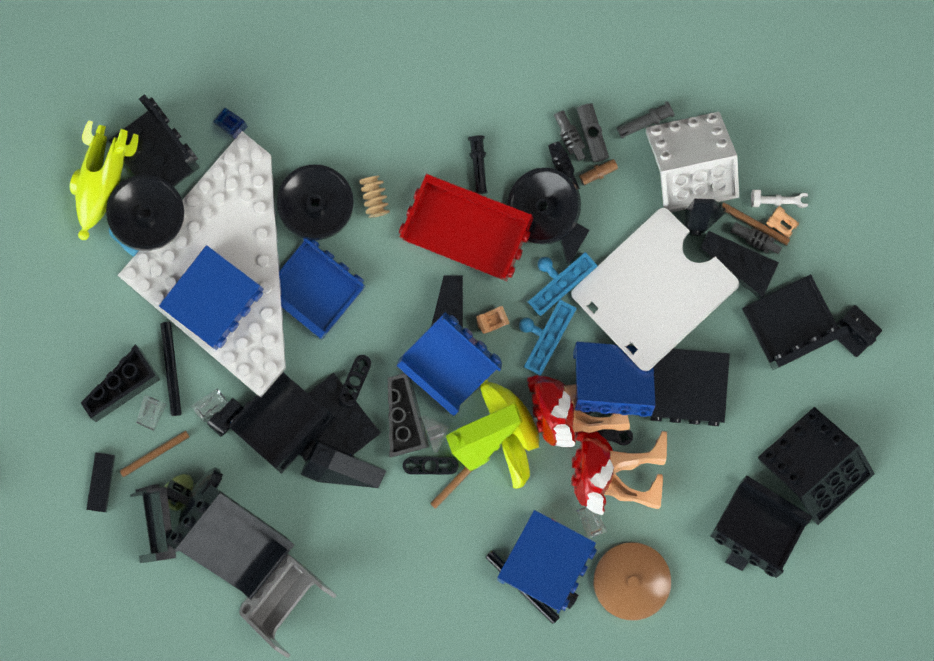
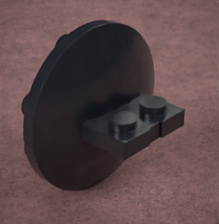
(178, 492)

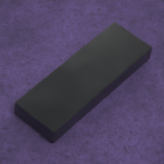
(100, 482)

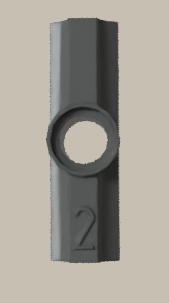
(589, 121)

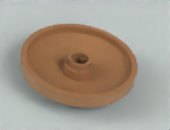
(632, 581)

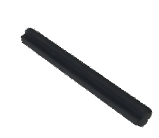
(171, 371)
(547, 611)

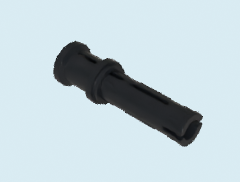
(478, 155)

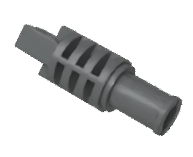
(570, 135)
(756, 238)

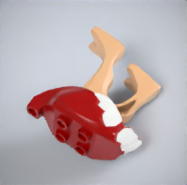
(557, 416)
(597, 469)

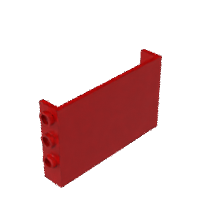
(466, 227)

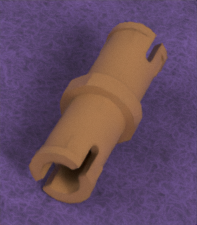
(598, 172)

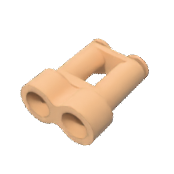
(779, 215)

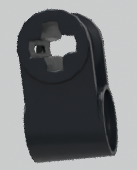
(613, 435)

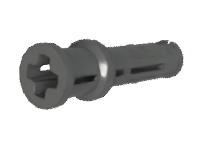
(654, 116)

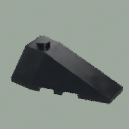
(702, 215)
(336, 466)

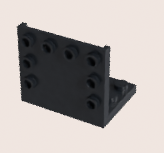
(158, 147)
(792, 322)
(818, 464)

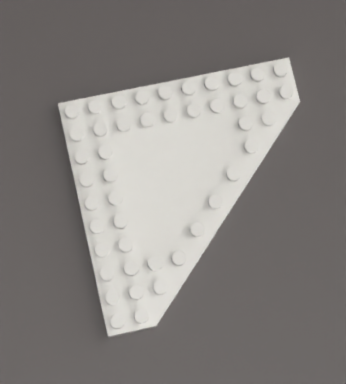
(235, 217)

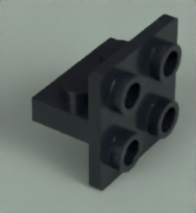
(862, 331)

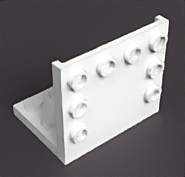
(694, 160)

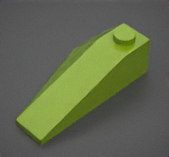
(479, 439)

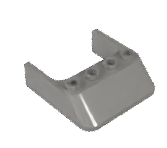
(278, 598)

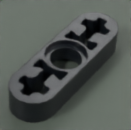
(354, 395)
(416, 470)

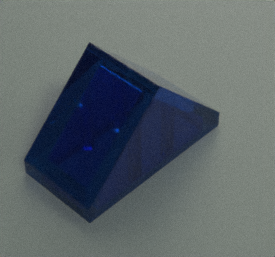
(230, 123)

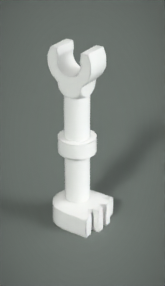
(757, 199)

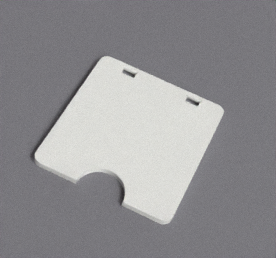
(652, 291)

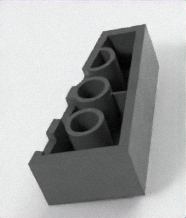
(405, 420)

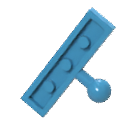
(561, 283)
(548, 337)

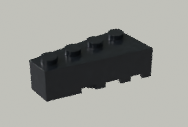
(749, 267)
(450, 298)
(121, 384)

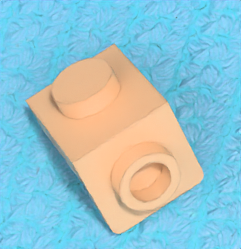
(492, 320)

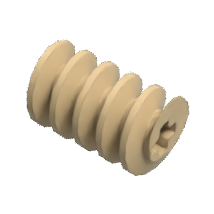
(374, 196)

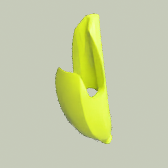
(524, 436)

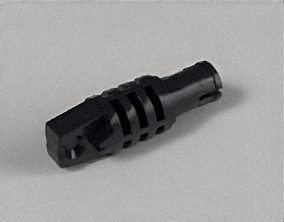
(562, 161)

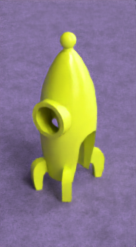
(95, 183)

